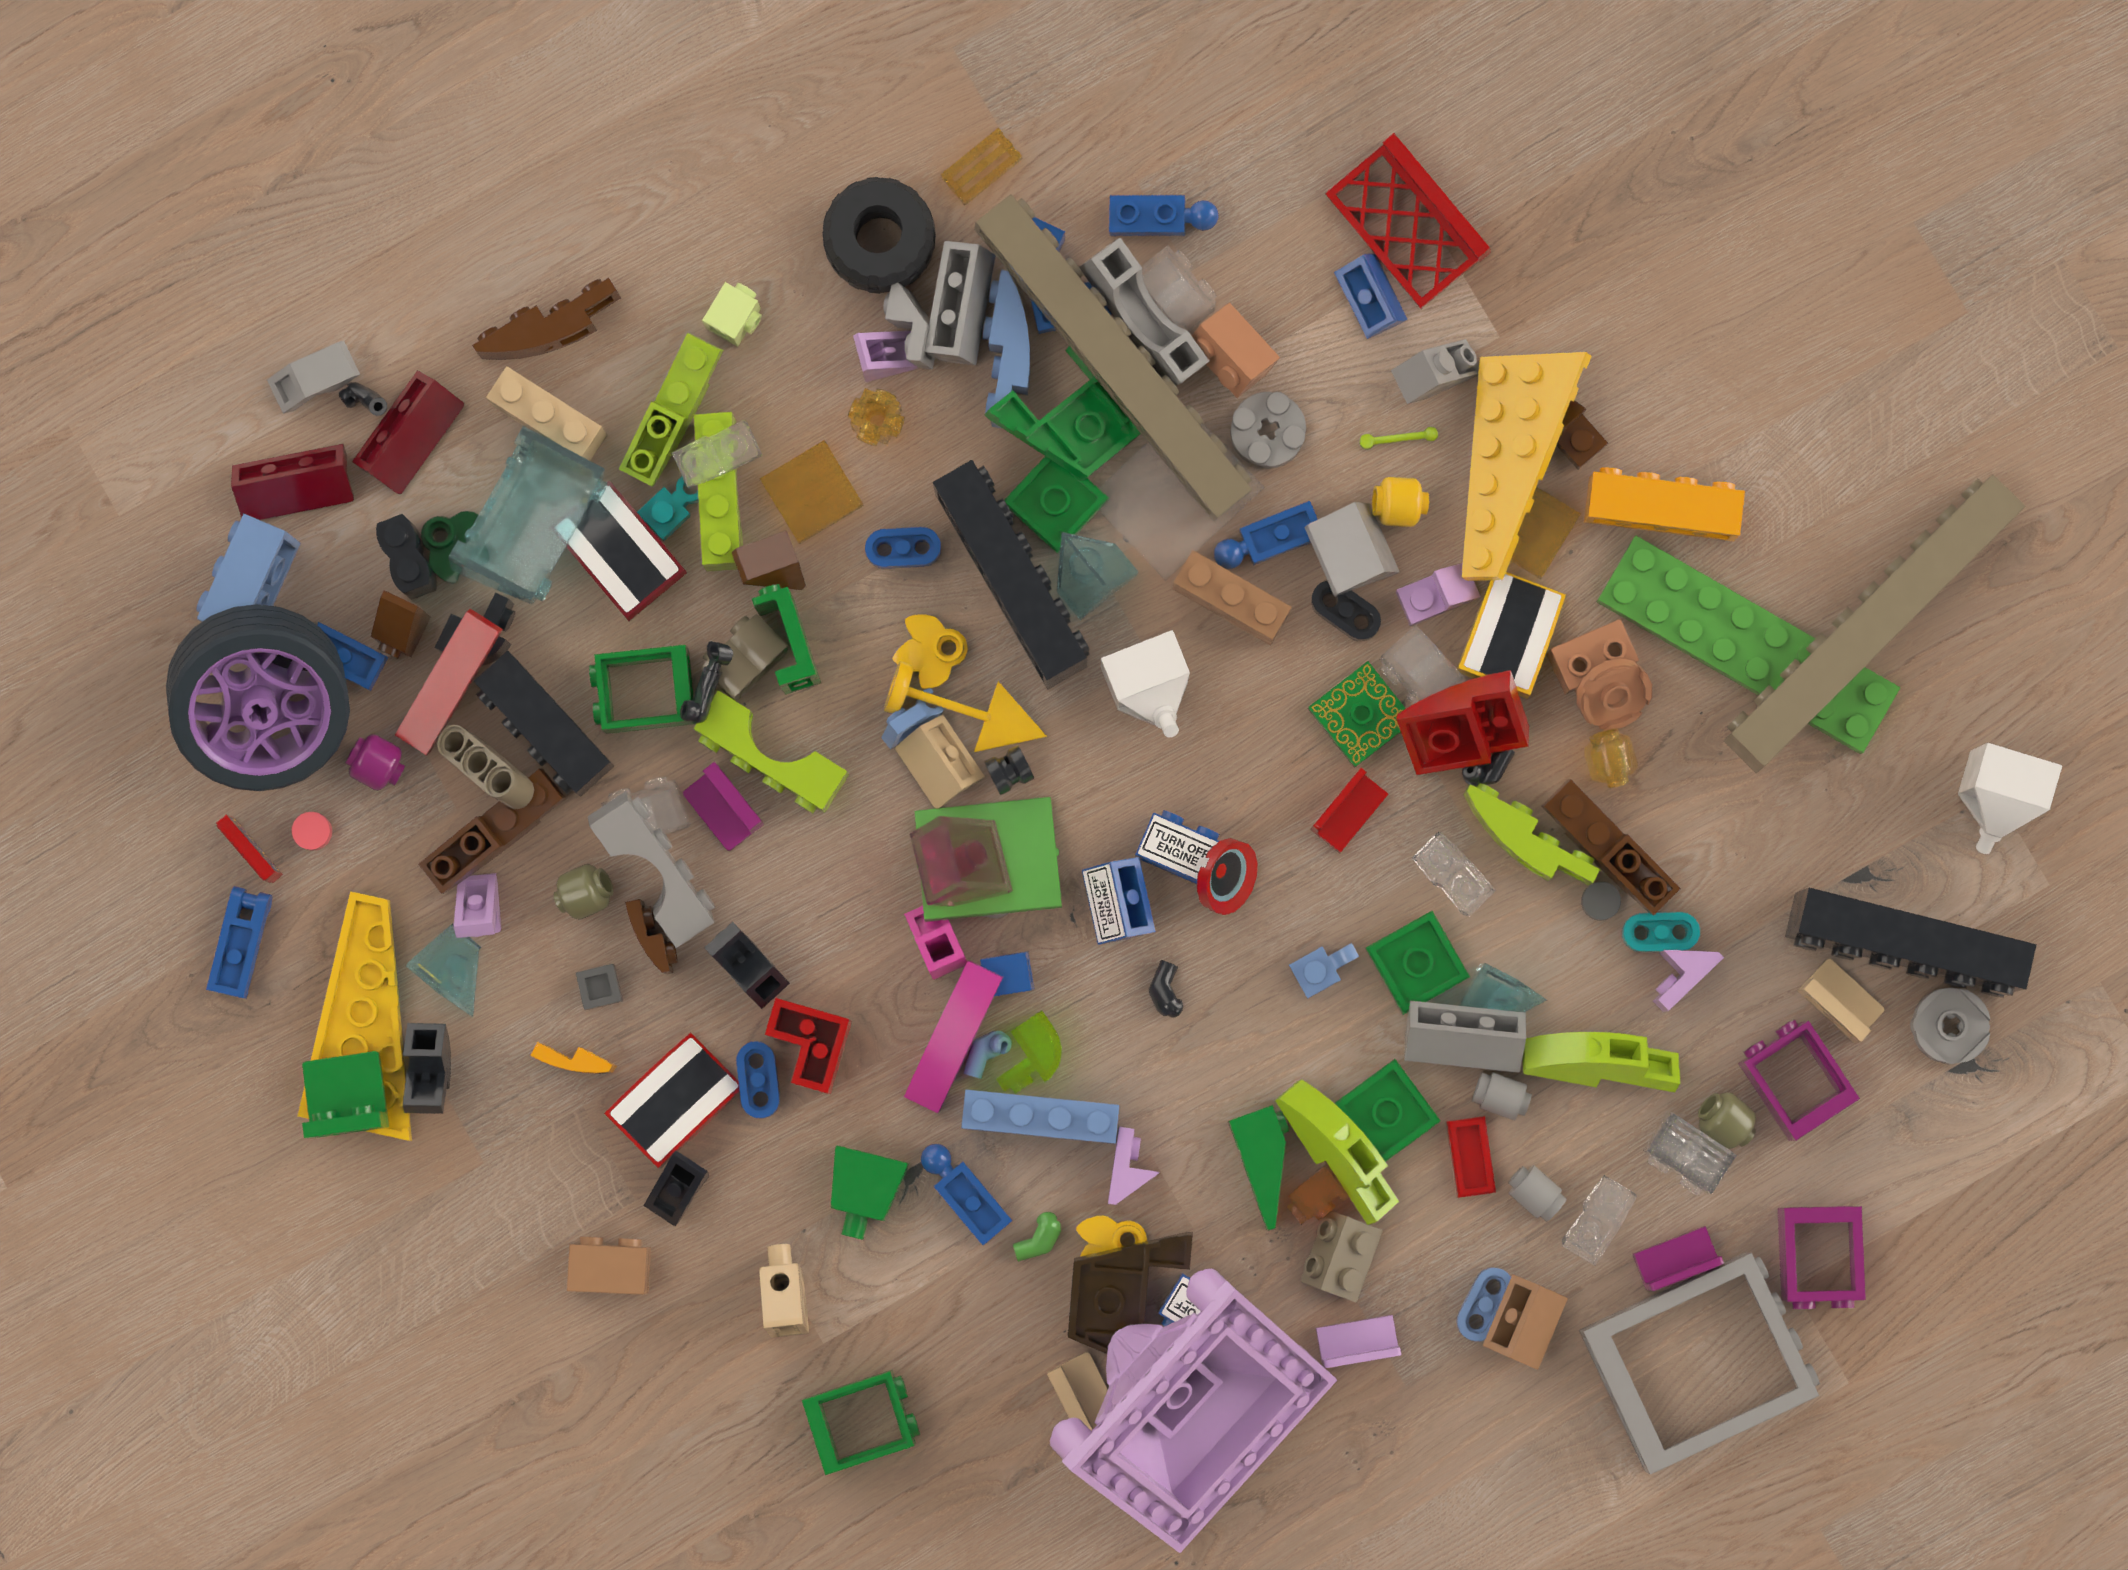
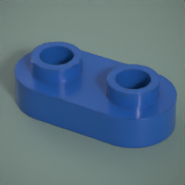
(903, 547)
(758, 1080)

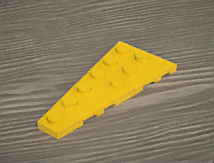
(1513, 441)
(364, 1004)

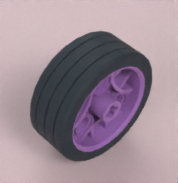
(257, 698)

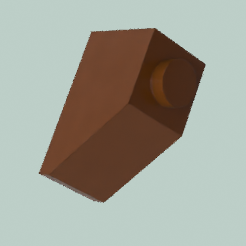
(398, 625)

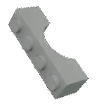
(1121, 284)
(624, 830)

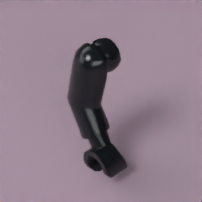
(699, 708)

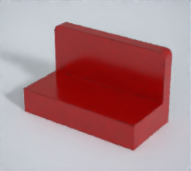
(1349, 811)

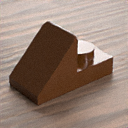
(1579, 438)

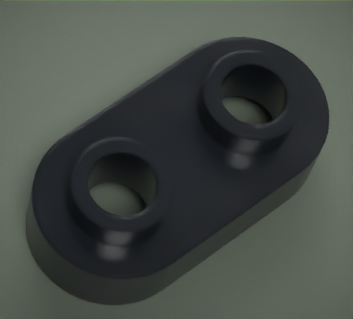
(1342, 615)

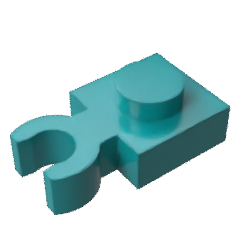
(667, 511)

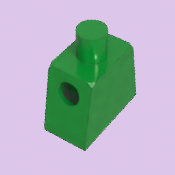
(864, 1187)

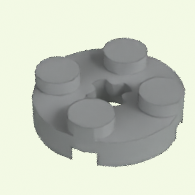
(1288, 437)
(1973, 1025)

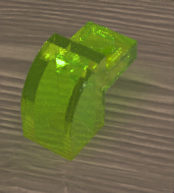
(1043, 1053)

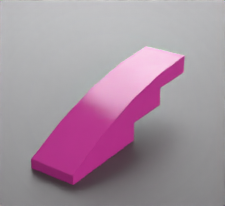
(953, 1036)

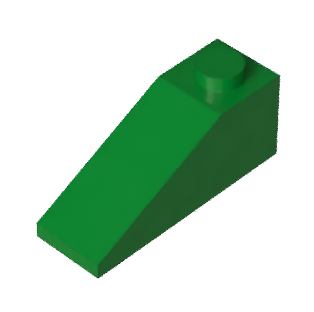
(1262, 1152)

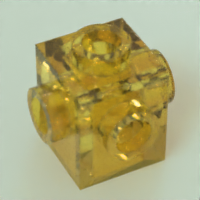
(873, 404)

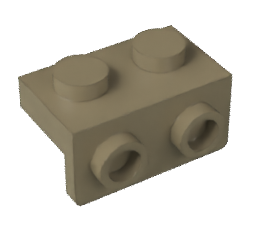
(1341, 1255)

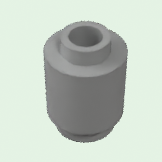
(1501, 1095)
(1536, 1192)

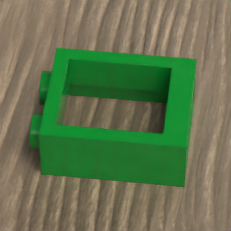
(600, 678)
(822, 1433)

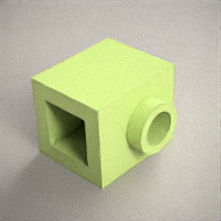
(733, 313)

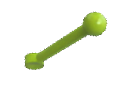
(1368, 441)

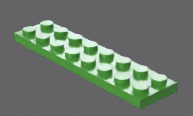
(1734, 637)

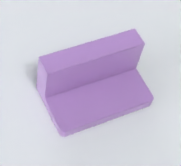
(1357, 1341)

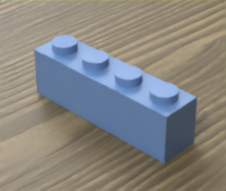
(1040, 1116)

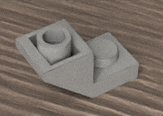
(906, 313)
(313, 375)

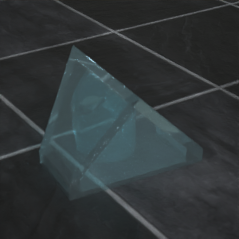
(1090, 572)
(449, 968)
(1499, 991)

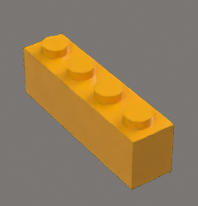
(1664, 505)

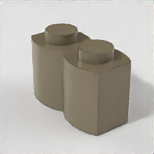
(754, 653)

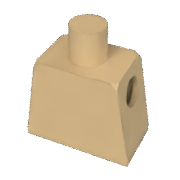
(783, 1310)

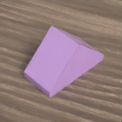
(882, 354)

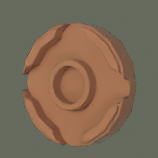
(1614, 694)

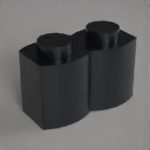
(407, 565)

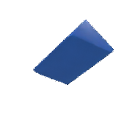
(1370, 295)

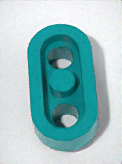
(1659, 932)

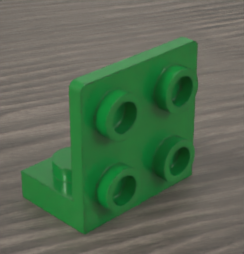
(344, 1095)

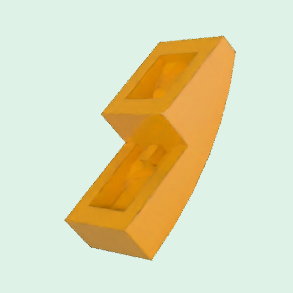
(582, 1061)

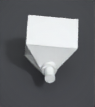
(1149, 680)
(2006, 790)

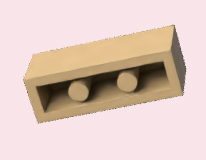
(545, 414)

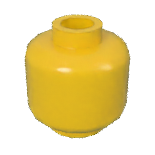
(1399, 501)

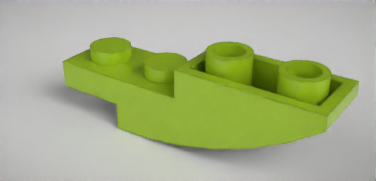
(672, 410)
(1512, 830)
(1594, 1056)
(1337, 1140)

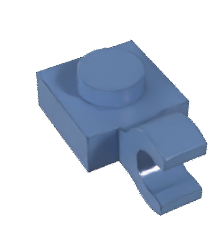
(905, 722)
(1318, 970)

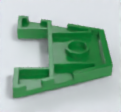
(1075, 434)

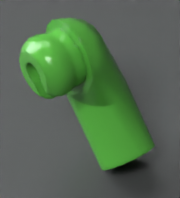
(1043, 1238)

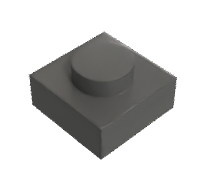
(599, 987)

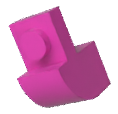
(936, 944)

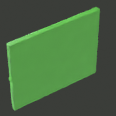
(1029, 854)

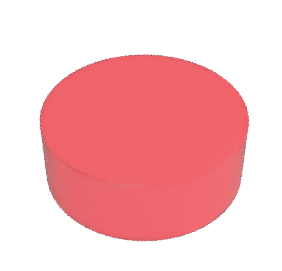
(312, 831)

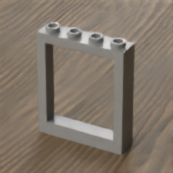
(1626, 1398)

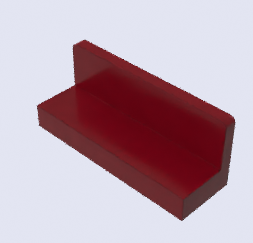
(408, 432)
(292, 483)

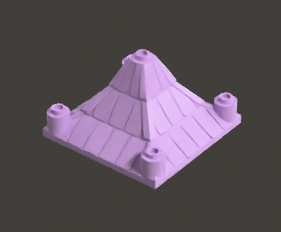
(1192, 1410)

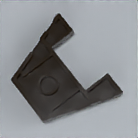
(1113, 1284)

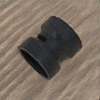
(1009, 770)

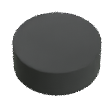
(1600, 901)

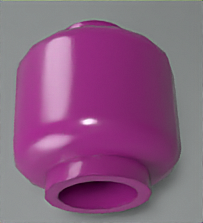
(375, 762)

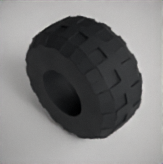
(873, 200)

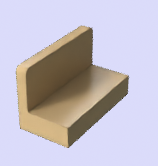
(939, 761)
(1841, 1000)
(1079, 1388)

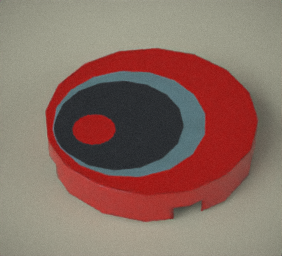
(1227, 876)

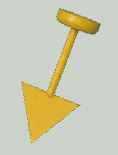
(1003, 722)

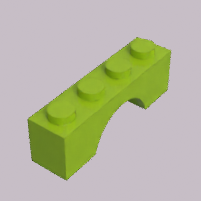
(718, 503)
(811, 778)

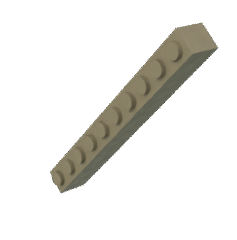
(1112, 356)
(1873, 624)

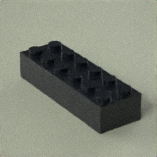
(1010, 574)
(1910, 941)

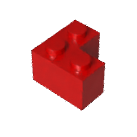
(820, 1038)

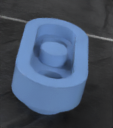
(1482, 1303)

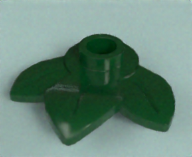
(440, 551)

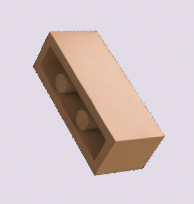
(1231, 597)

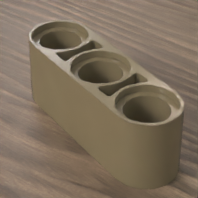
(485, 767)

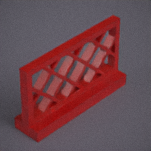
(1432, 198)

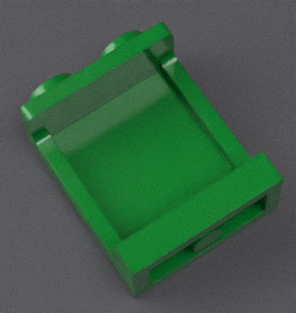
(804, 672)

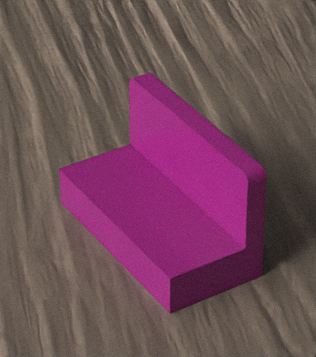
(722, 807)
(1676, 1259)

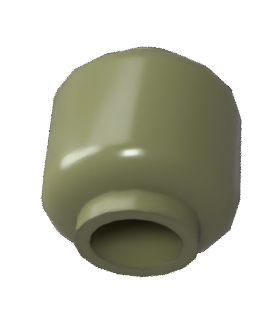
(583, 891)
(1727, 1120)

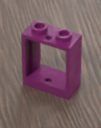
(1820, 1113)
(1787, 1254)

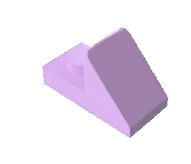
(1436, 594)
(477, 907)
(1691, 967)
(1126, 1179)

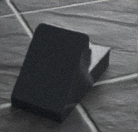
(676, 1188)

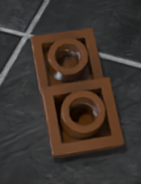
(656, 947)

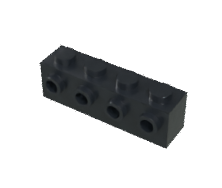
(543, 723)

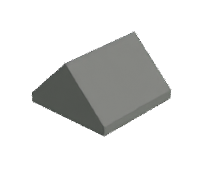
(1351, 548)

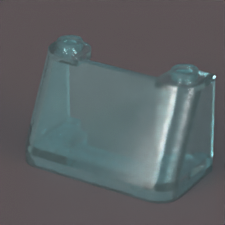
(529, 518)

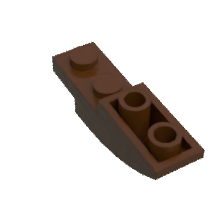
(533, 335)
(489, 835)
(1610, 848)

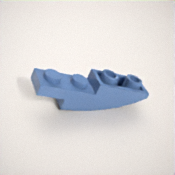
(1009, 336)

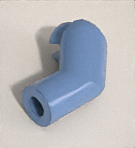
(985, 1048)

